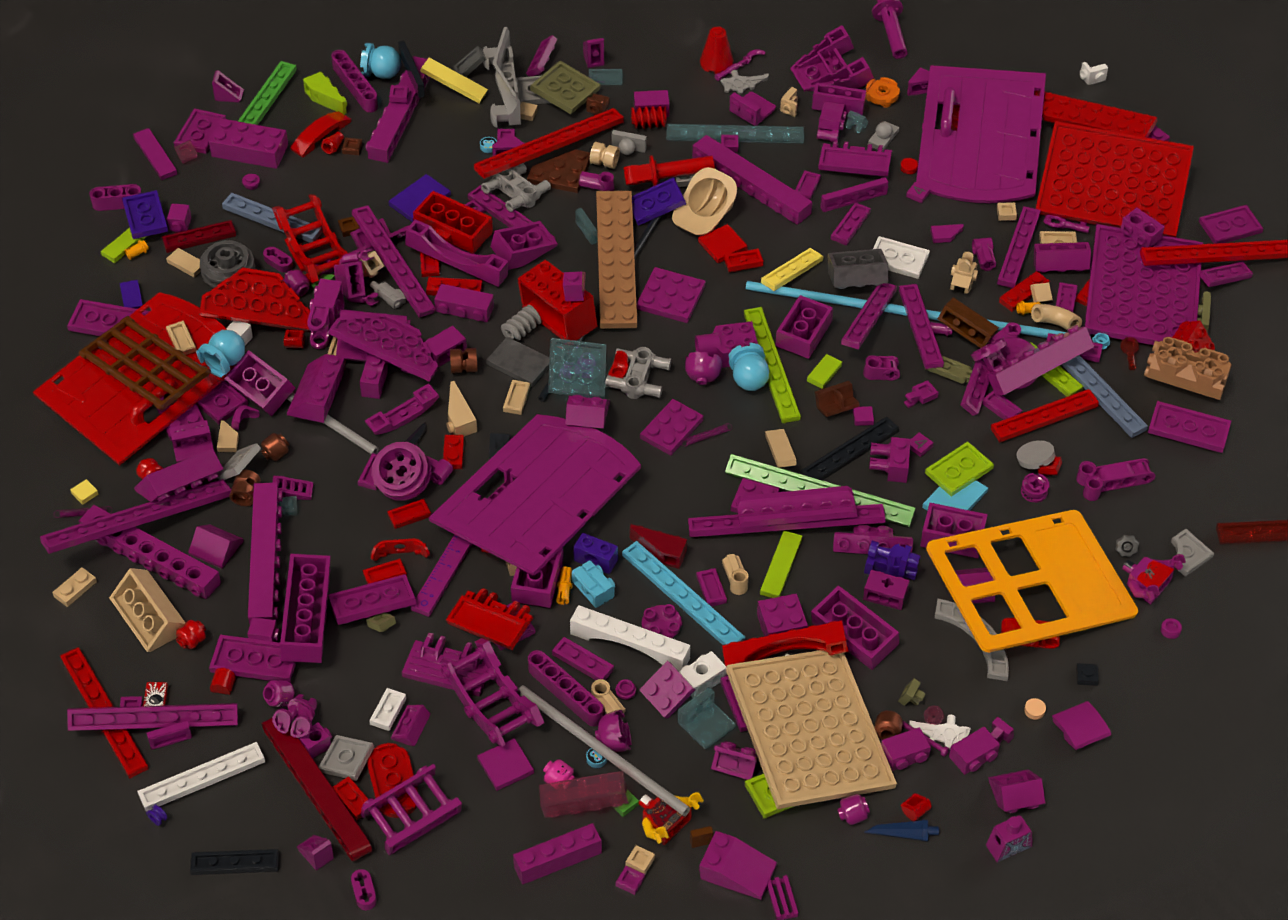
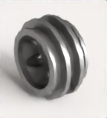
(222, 261)

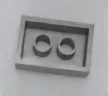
(857, 268)

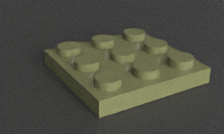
(565, 87)

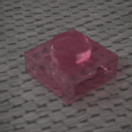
(186, 152)

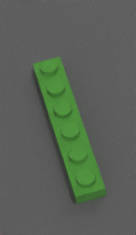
(268, 93)

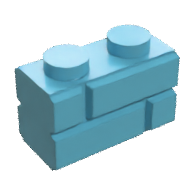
(593, 583)

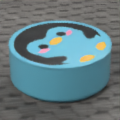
(486, 144)
(595, 759)

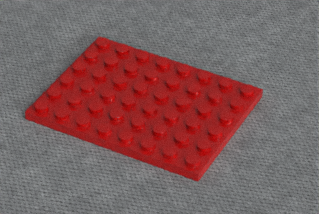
(1107, 174)

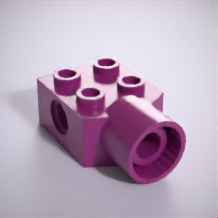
(725, 339)

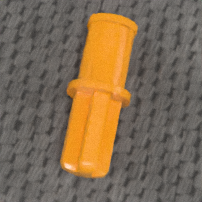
(564, 585)

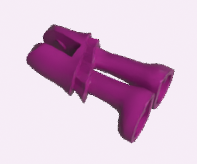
(301, 710)

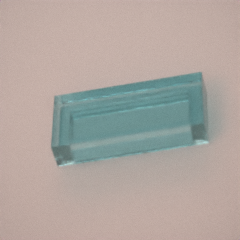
(606, 76)
(586, 226)

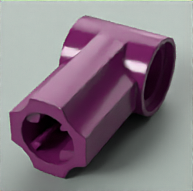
(602, 181)
(984, 250)
(439, 470)

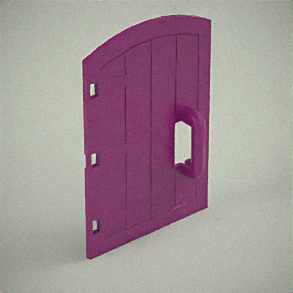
(993, 140)
(548, 482)

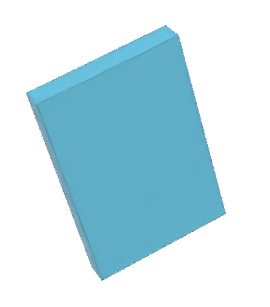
(964, 499)

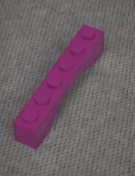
(486, 267)

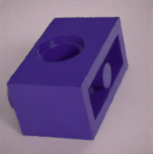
(597, 551)

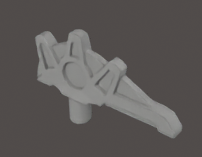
(741, 83)

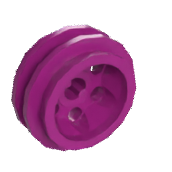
(412, 481)

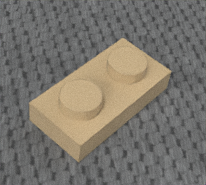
(74, 587)

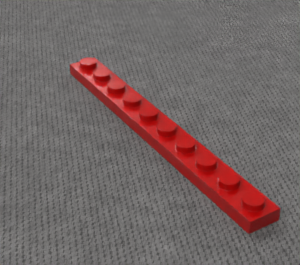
(548, 143)
(1214, 252)

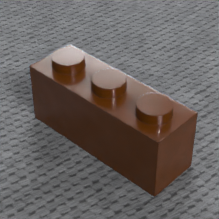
(967, 323)

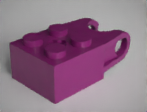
(325, 310)

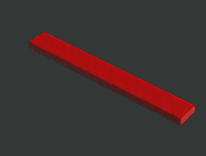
(95, 697)

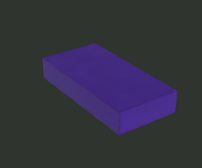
(131, 294)

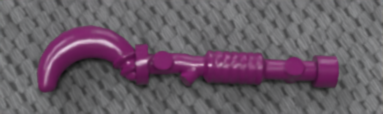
(746, 60)

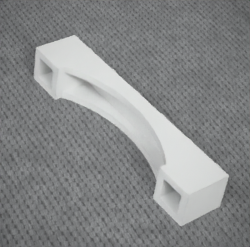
(592, 624)

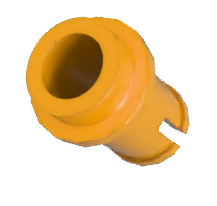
(136, 249)
(1023, 307)

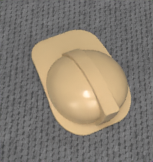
(707, 201)

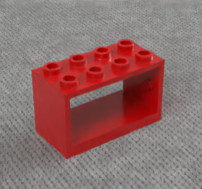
(544, 291)

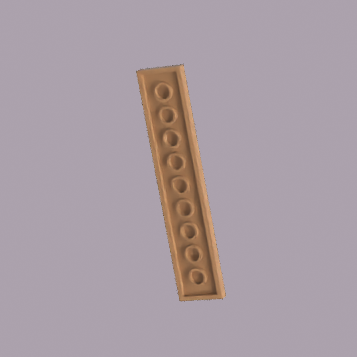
(616, 259)

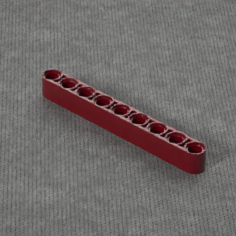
(319, 791)

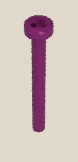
(944, 750)

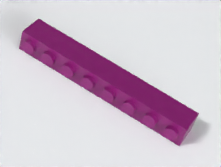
(395, 119)
(755, 180)
(264, 551)

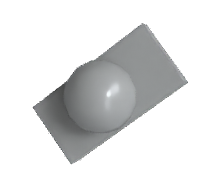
(884, 135)
(628, 142)

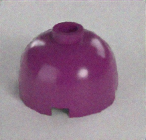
(703, 367)
(614, 731)

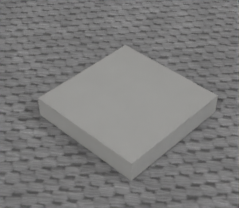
(238, 461)
(346, 757)

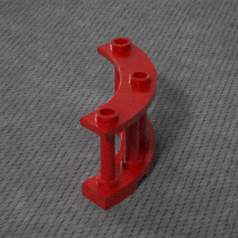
(298, 250)

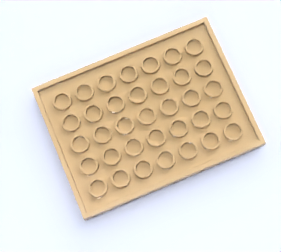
(810, 728)

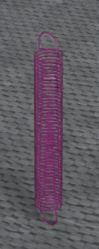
(706, 433)
(75, 513)

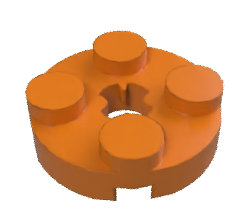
(875, 95)

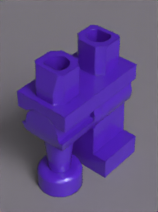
(894, 561)

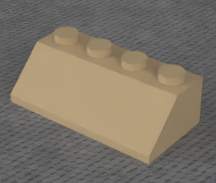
(146, 609)

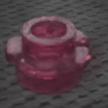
(934, 711)

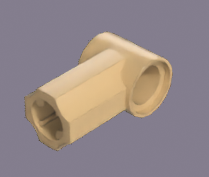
(736, 574)
(608, 699)

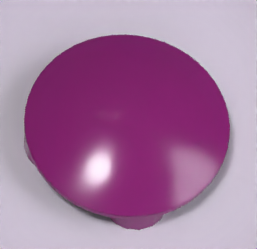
(662, 620)

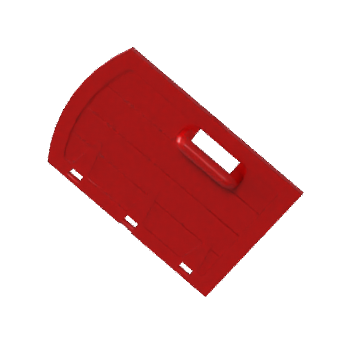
(105, 407)

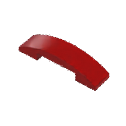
(317, 130)

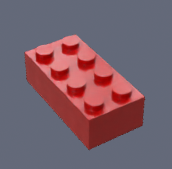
(466, 225)

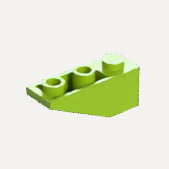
(322, 92)

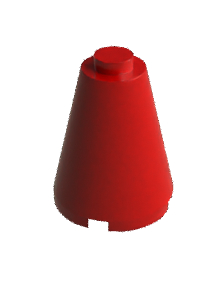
(716, 52)

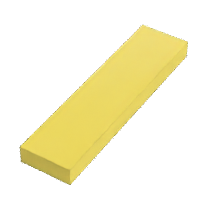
(454, 80)
(792, 269)

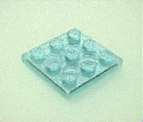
(577, 368)

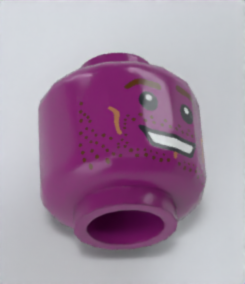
(278, 693)

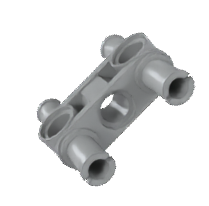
(516, 187)
(636, 379)

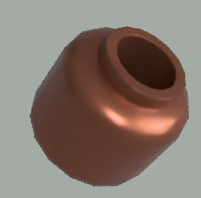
(274, 447)
(888, 724)

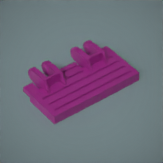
(855, 159)
(425, 665)

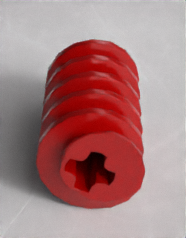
(648, 117)

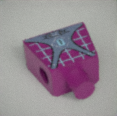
(1009, 838)

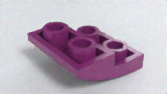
(1081, 725)

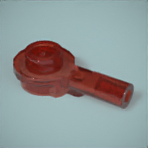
(1130, 346)

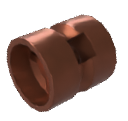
(463, 360)
(243, 488)

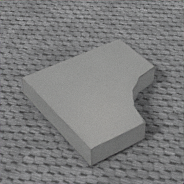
(1193, 551)

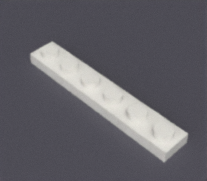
(201, 776)

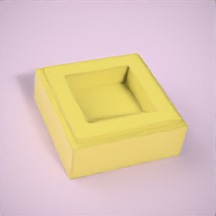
(84, 492)

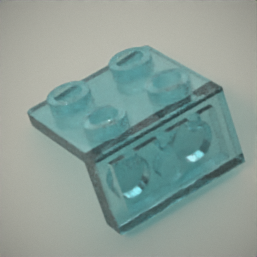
(704, 719)

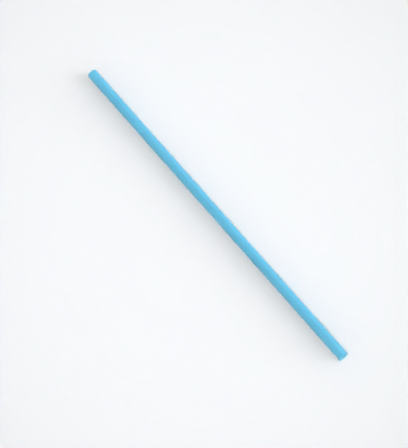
(890, 308)

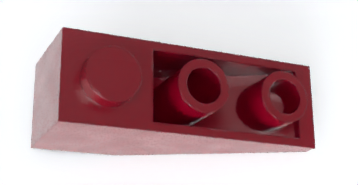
(665, 547)

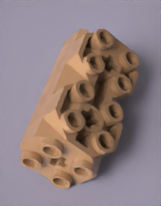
(1180, 366)

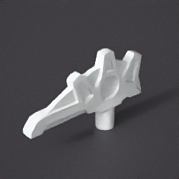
(946, 733)

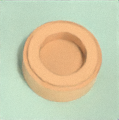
(1035, 709)

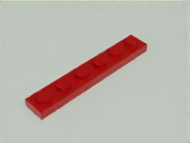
(1044, 415)

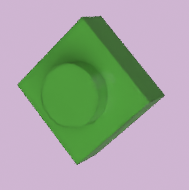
(626, 808)

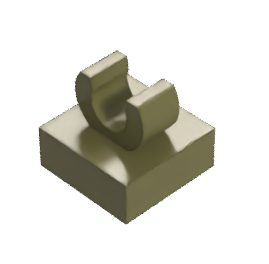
(911, 693)

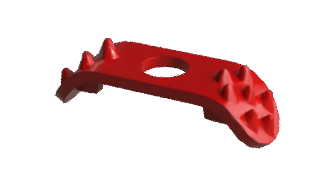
(387, 547)

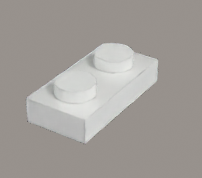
(387, 709)

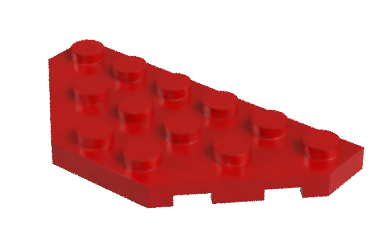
(256, 299)

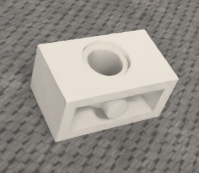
(712, 672)

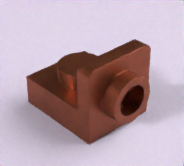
(597, 103)

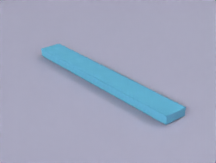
(682, 594)

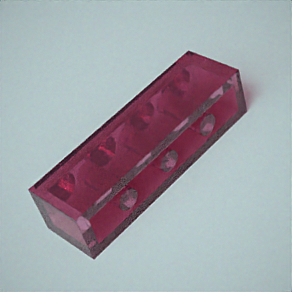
(583, 794)

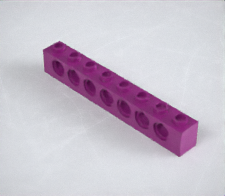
(159, 557)

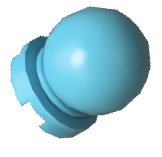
(382, 61)
(222, 351)
(749, 366)

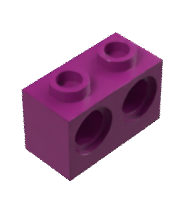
(1142, 228)

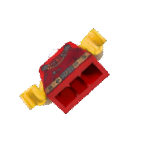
(662, 821)

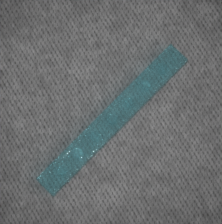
(772, 134)

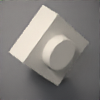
(1093, 74)

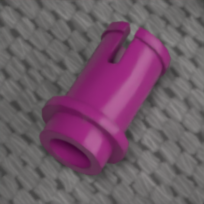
(941, 328)

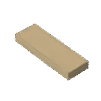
(780, 448)

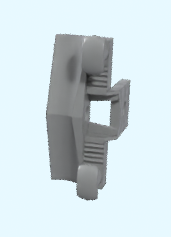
(512, 89)

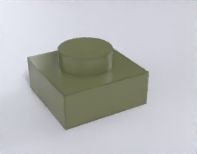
(381, 622)

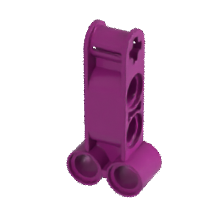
(1112, 476)

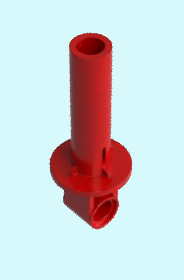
(654, 171)

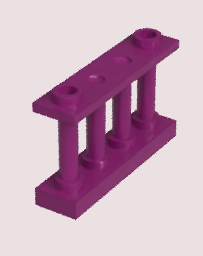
(412, 829)

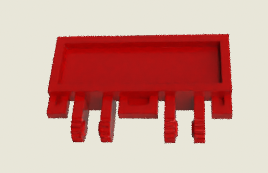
(489, 619)

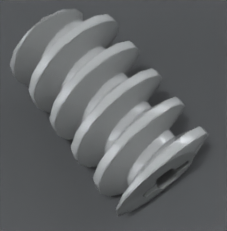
(521, 323)

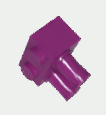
(898, 459)

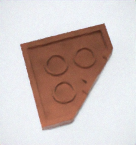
(562, 171)

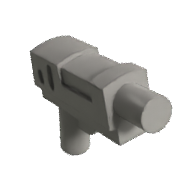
(392, 296)

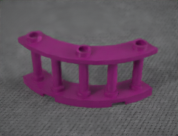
(522, 705)

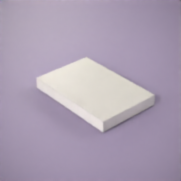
(903, 257)

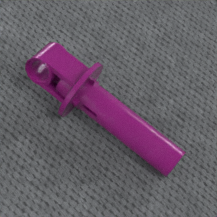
(888, 13)

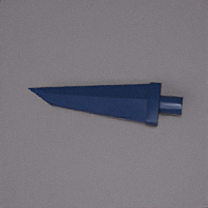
(913, 830)

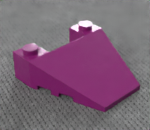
(827, 66)

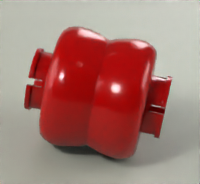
(147, 467)
(190, 634)

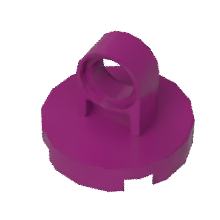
(990, 353)

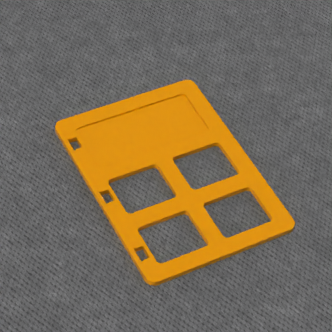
(1067, 562)

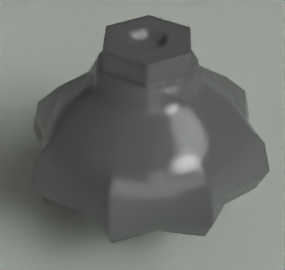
(1127, 545)

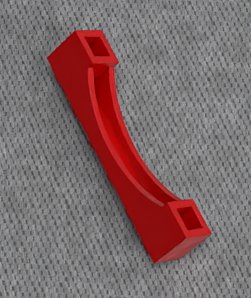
(823, 637)

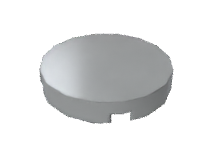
(1035, 454)

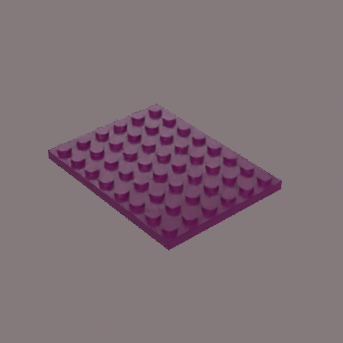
(1137, 298)

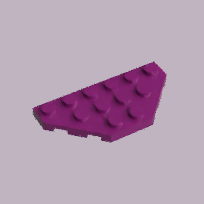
(388, 340)

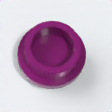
(251, 181)
(625, 689)

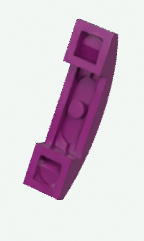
(404, 413)

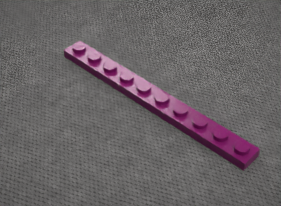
(134, 516)
(730, 523)

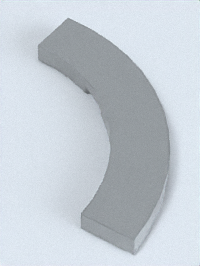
(996, 661)

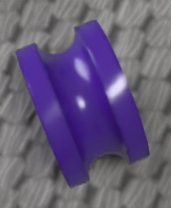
(156, 815)

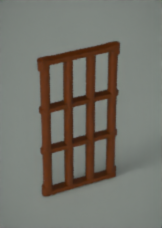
(147, 375)

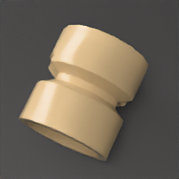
(606, 155)

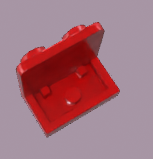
(1195, 334)

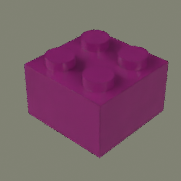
(780, 614)

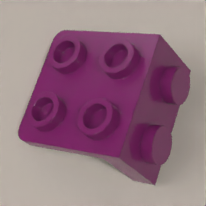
(751, 107)

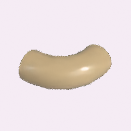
(1055, 315)

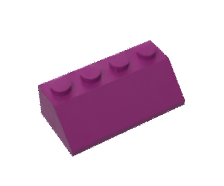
(317, 388)
(180, 476)

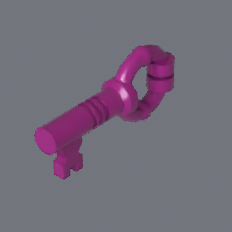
(1066, 224)

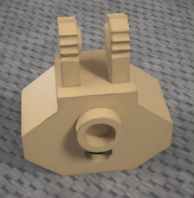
(964, 272)

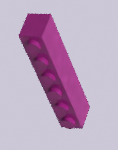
(1040, 360)

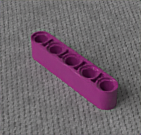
(354, 81)
(561, 679)

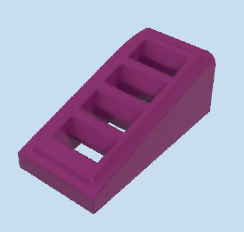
(286, 482)

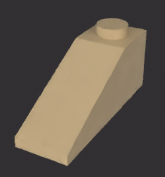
(459, 414)

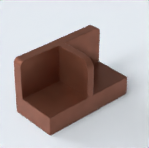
(836, 399)

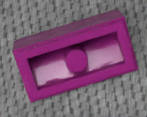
(411, 724)

